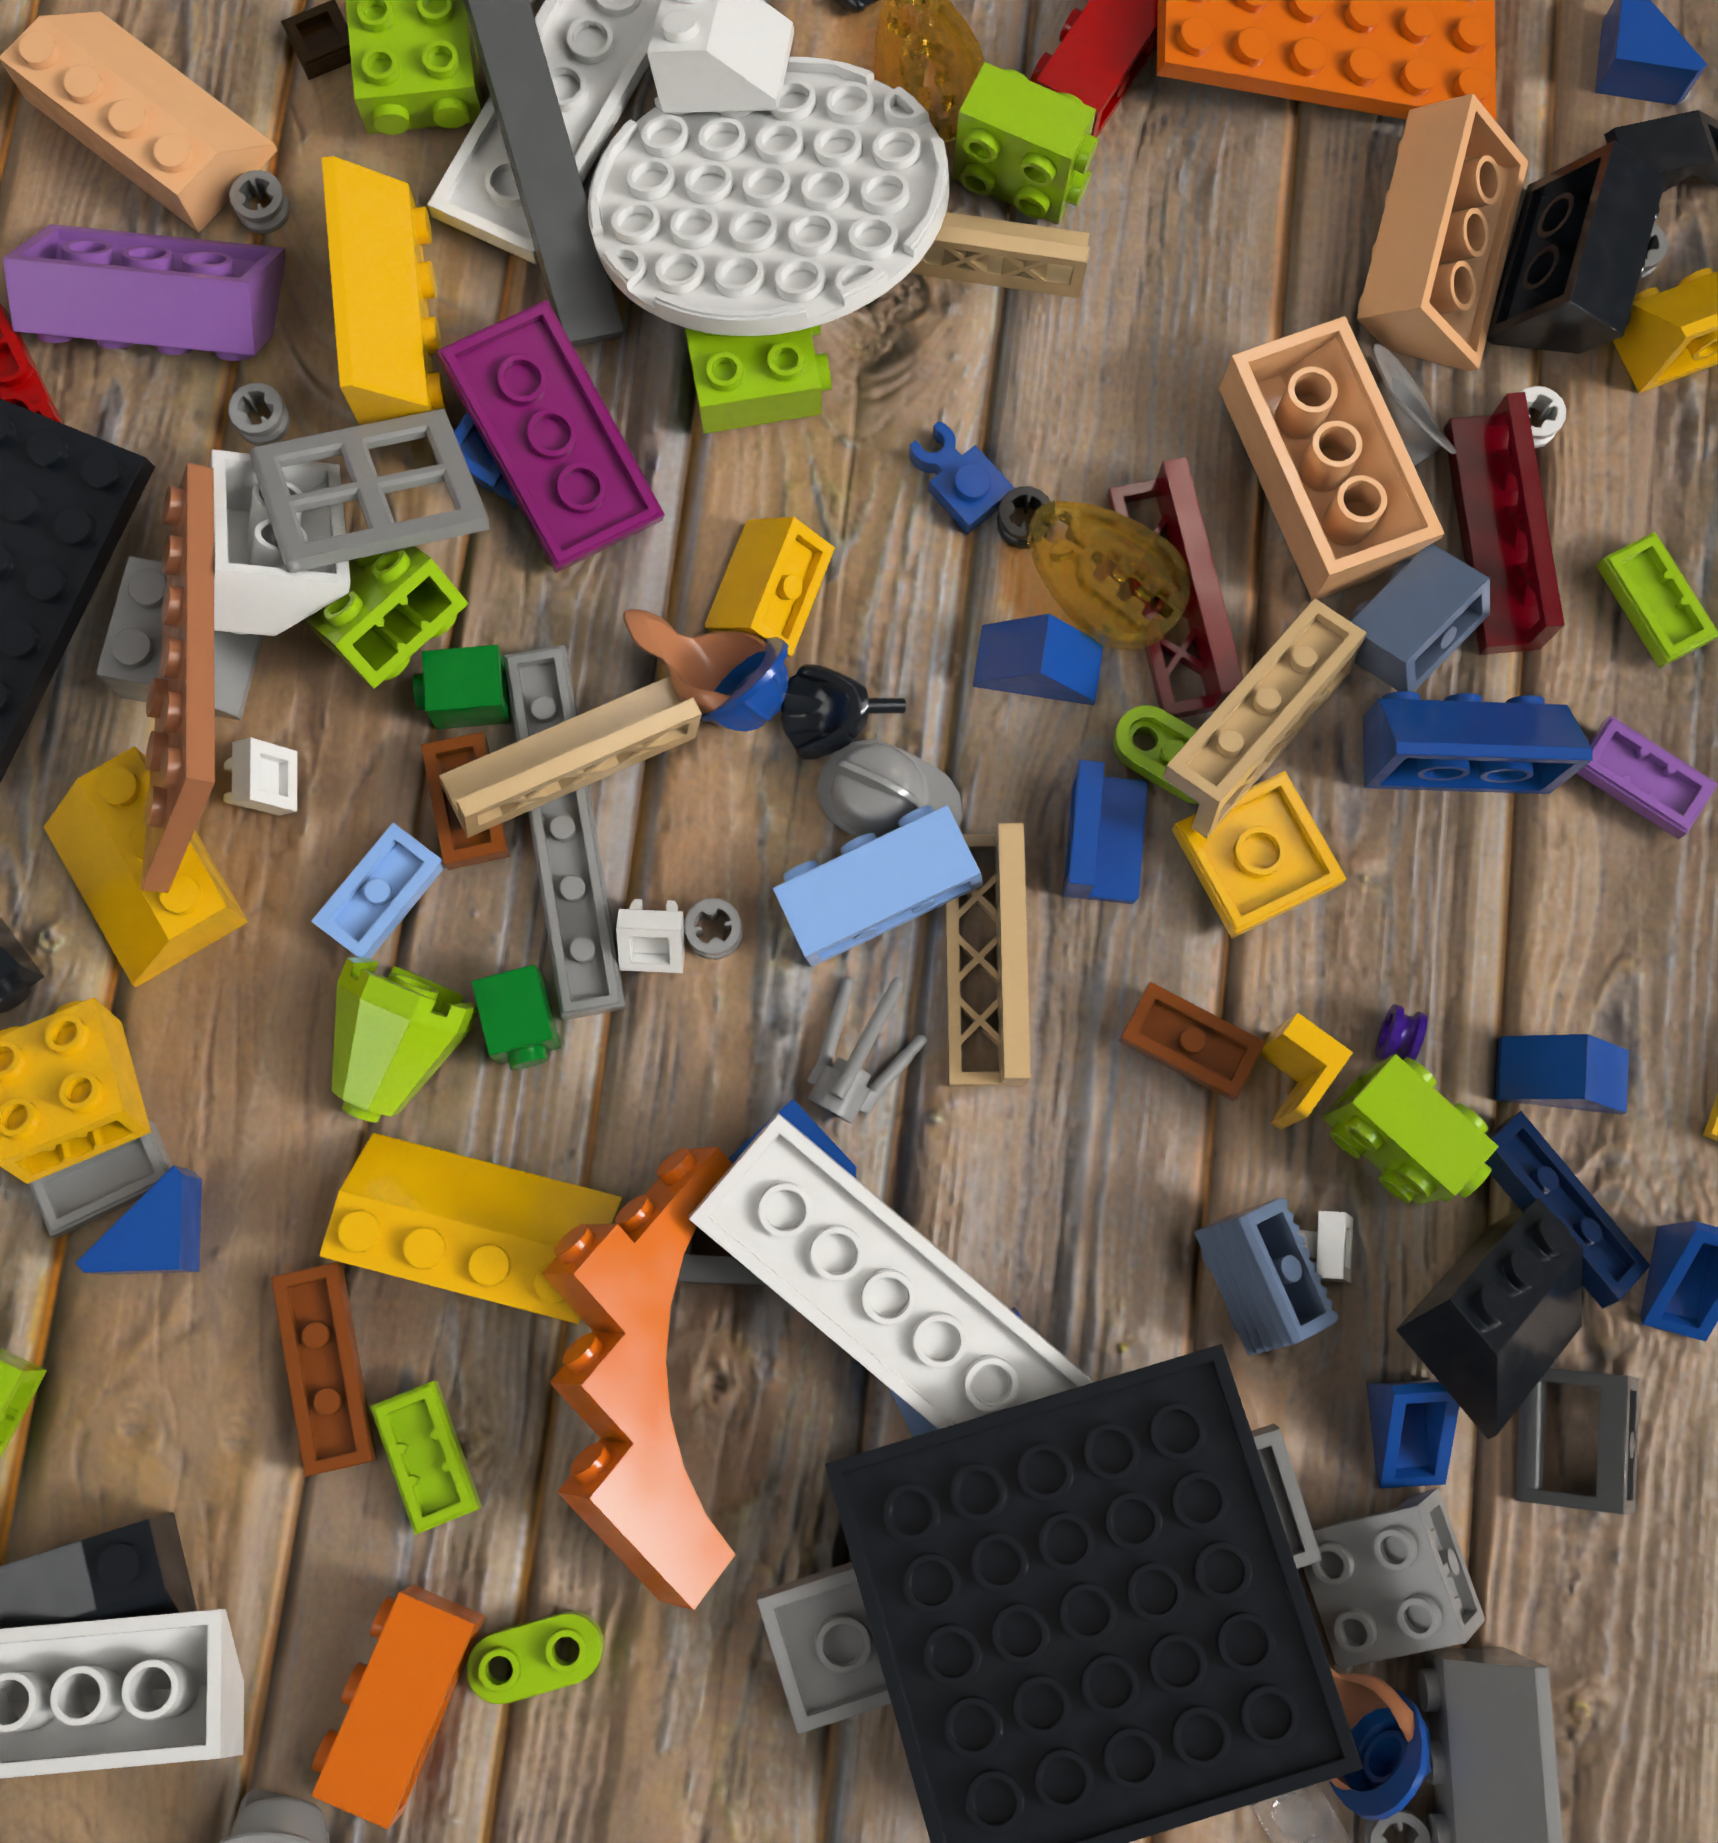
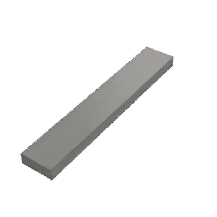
(567, 849)

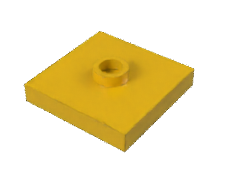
(1261, 856)

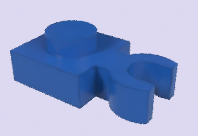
(964, 484)

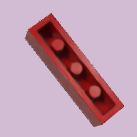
(1101, 54)

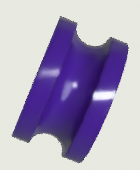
(1401, 1034)

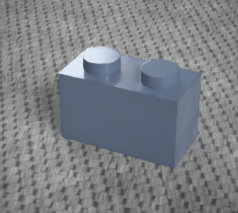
(1420, 617)

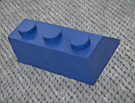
(1471, 744)

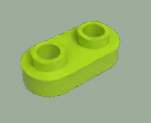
(1168, 736)
(534, 1657)

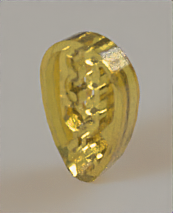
(945, 40)
(1136, 551)

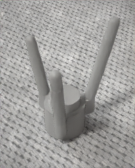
(843, 1086)

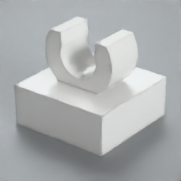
(262, 777)
(650, 938)
(1331, 1246)

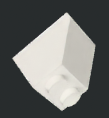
(719, 55)

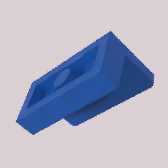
(1104, 836)

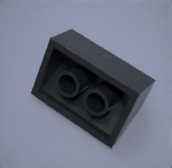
(1578, 253)
(1501, 1314)

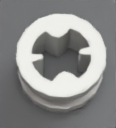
(1552, 410)

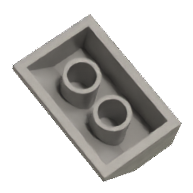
(1490, 1747)

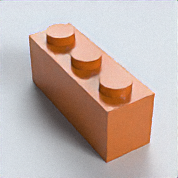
(395, 1705)

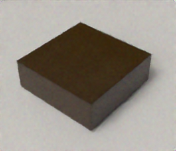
(319, 39)

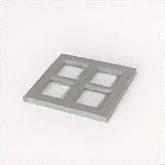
(369, 489)

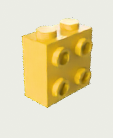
(66, 1091)

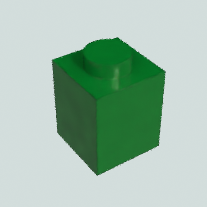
(463, 687)
(516, 1017)

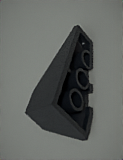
(100, 1578)

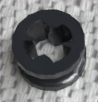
(1019, 497)

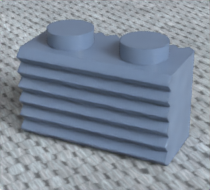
(1266, 1277)

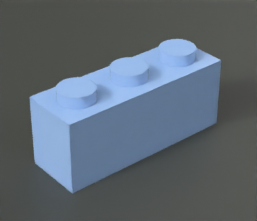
(877, 883)

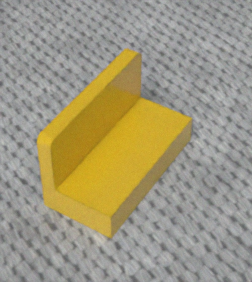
(771, 580)
(1309, 1059)

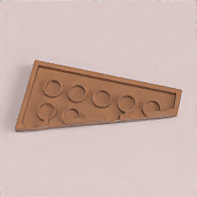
(183, 696)

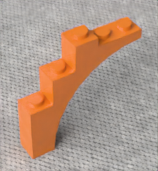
(616, 1379)

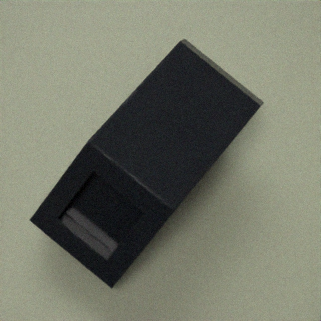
(1674, 145)

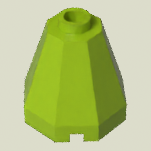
(391, 1036)

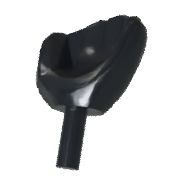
(828, 710)

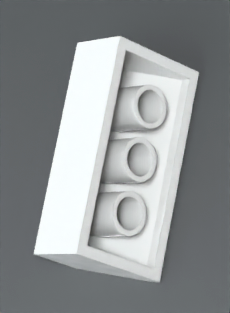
(119, 1693)

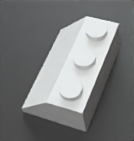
(249, 575)

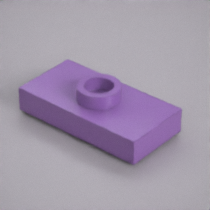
(1646, 778)

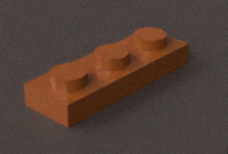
(323, 1369)

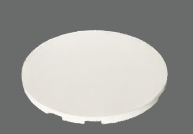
(771, 211)

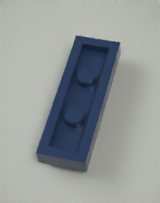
(1532, 1169)

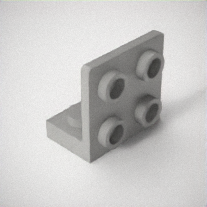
(1393, 1583)

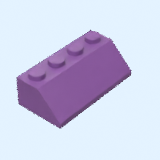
(145, 290)

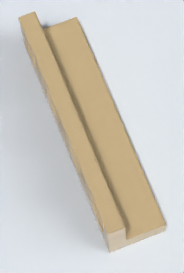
(1008, 255)
(1264, 713)
(569, 756)
(1011, 965)

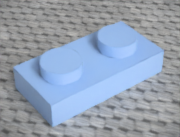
(379, 892)

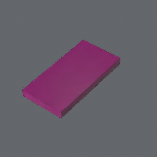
(550, 435)

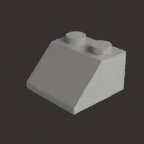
(135, 638)

